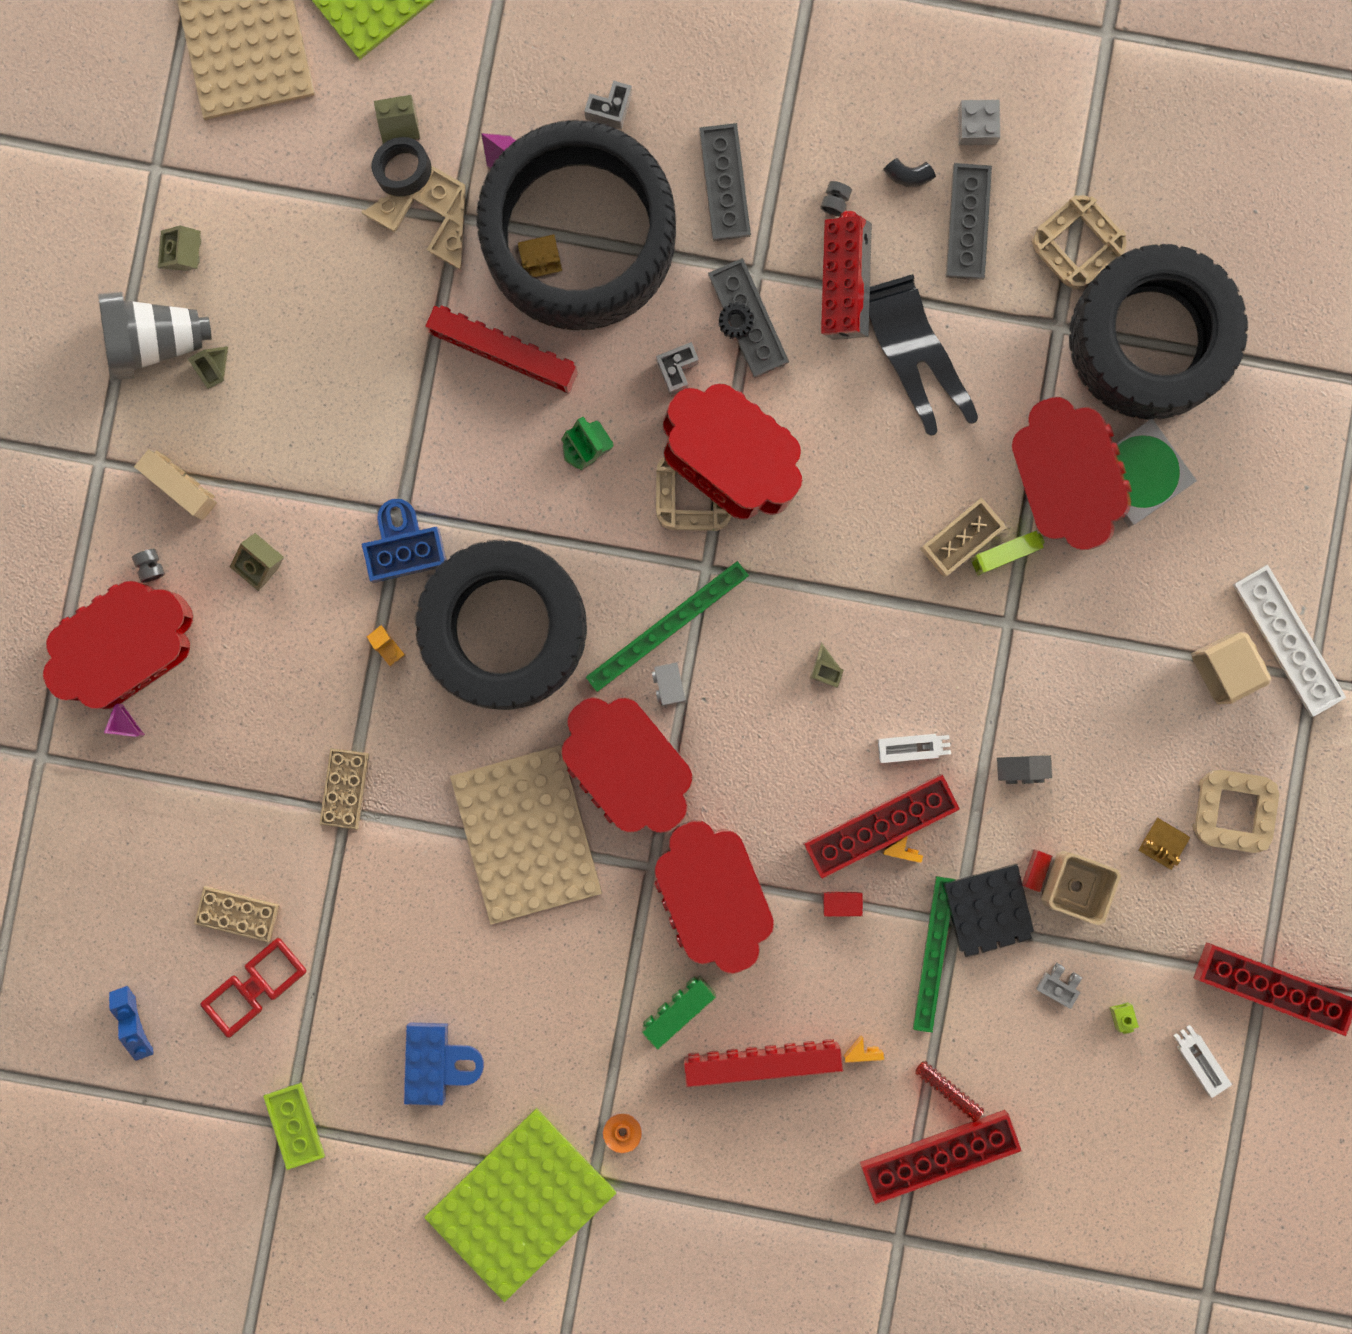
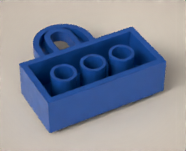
(403, 548)
(432, 1064)

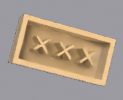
(174, 483)
(962, 537)

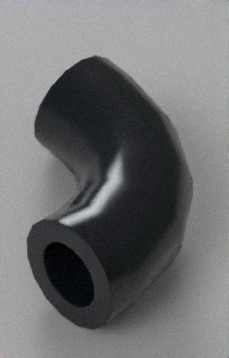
(909, 176)

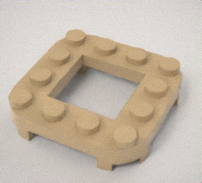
(1098, 222)
(683, 519)
(1208, 808)

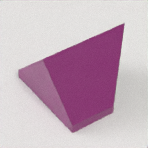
(494, 146)
(122, 723)

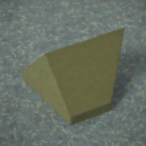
(210, 365)
(826, 668)

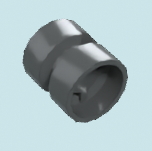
(837, 195)
(145, 559)

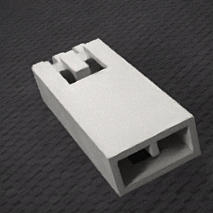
(905, 748)
(1203, 1066)

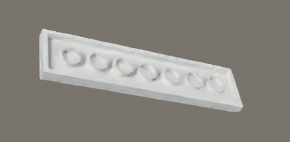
(1289, 641)

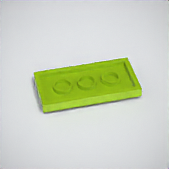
(294, 1126)

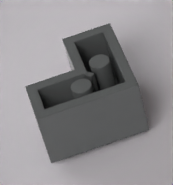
(1025, 768)

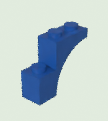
(130, 1031)

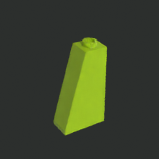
(1007, 552)

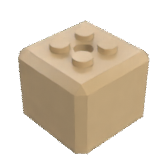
(1231, 668)
(1096, 890)

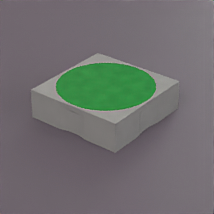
(1152, 470)

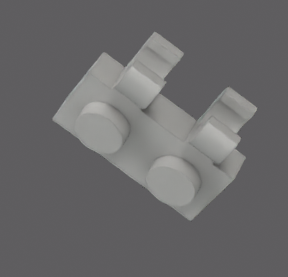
(1058, 990)

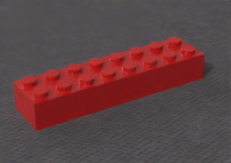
(502, 349)
(881, 826)
(1275, 989)
(763, 1063)
(940, 1156)

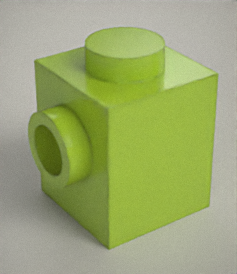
(1124, 1018)

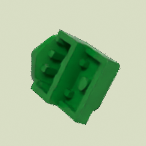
(585, 443)

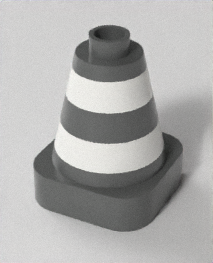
(147, 333)

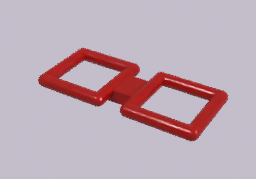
(253, 987)

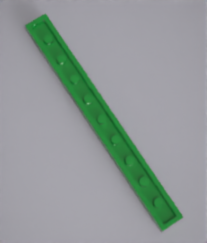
(667, 626)

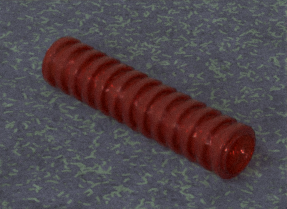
(949, 1091)

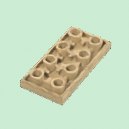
(344, 788)
(236, 914)

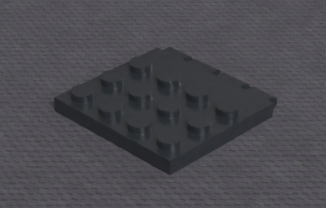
(989, 910)

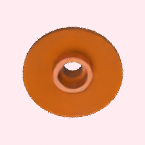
(618, 1142)

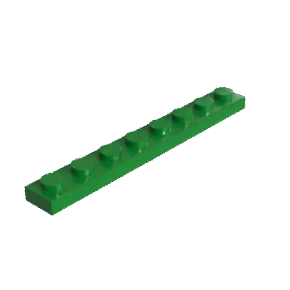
(932, 958)

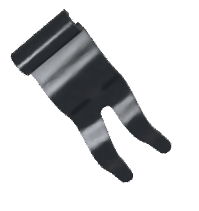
(909, 339)

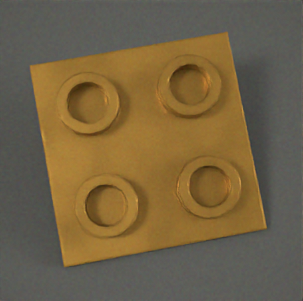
(540, 256)
(1164, 844)

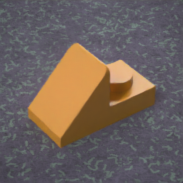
(385, 645)
(897, 850)
(857, 1053)

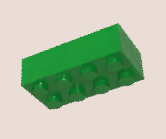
(678, 1012)

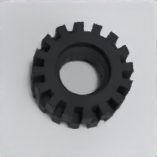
(743, 312)

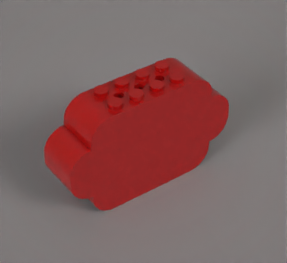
(732, 451)
(1072, 473)
(117, 645)
(626, 765)
(713, 896)

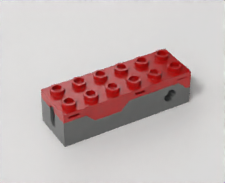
(846, 277)

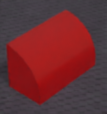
(1037, 870)
(842, 904)

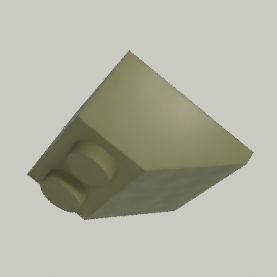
(397, 118)
(179, 248)
(256, 561)

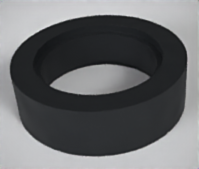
(393, 148)

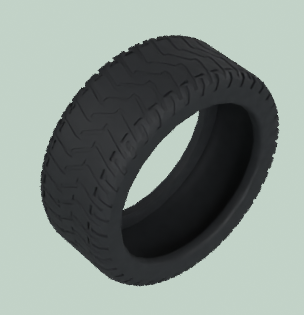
(558, 147)

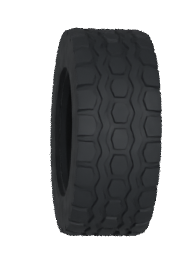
(1200, 289)
(456, 581)

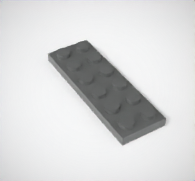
(725, 182)
(968, 221)
(761, 346)

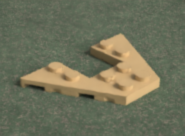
(441, 195)

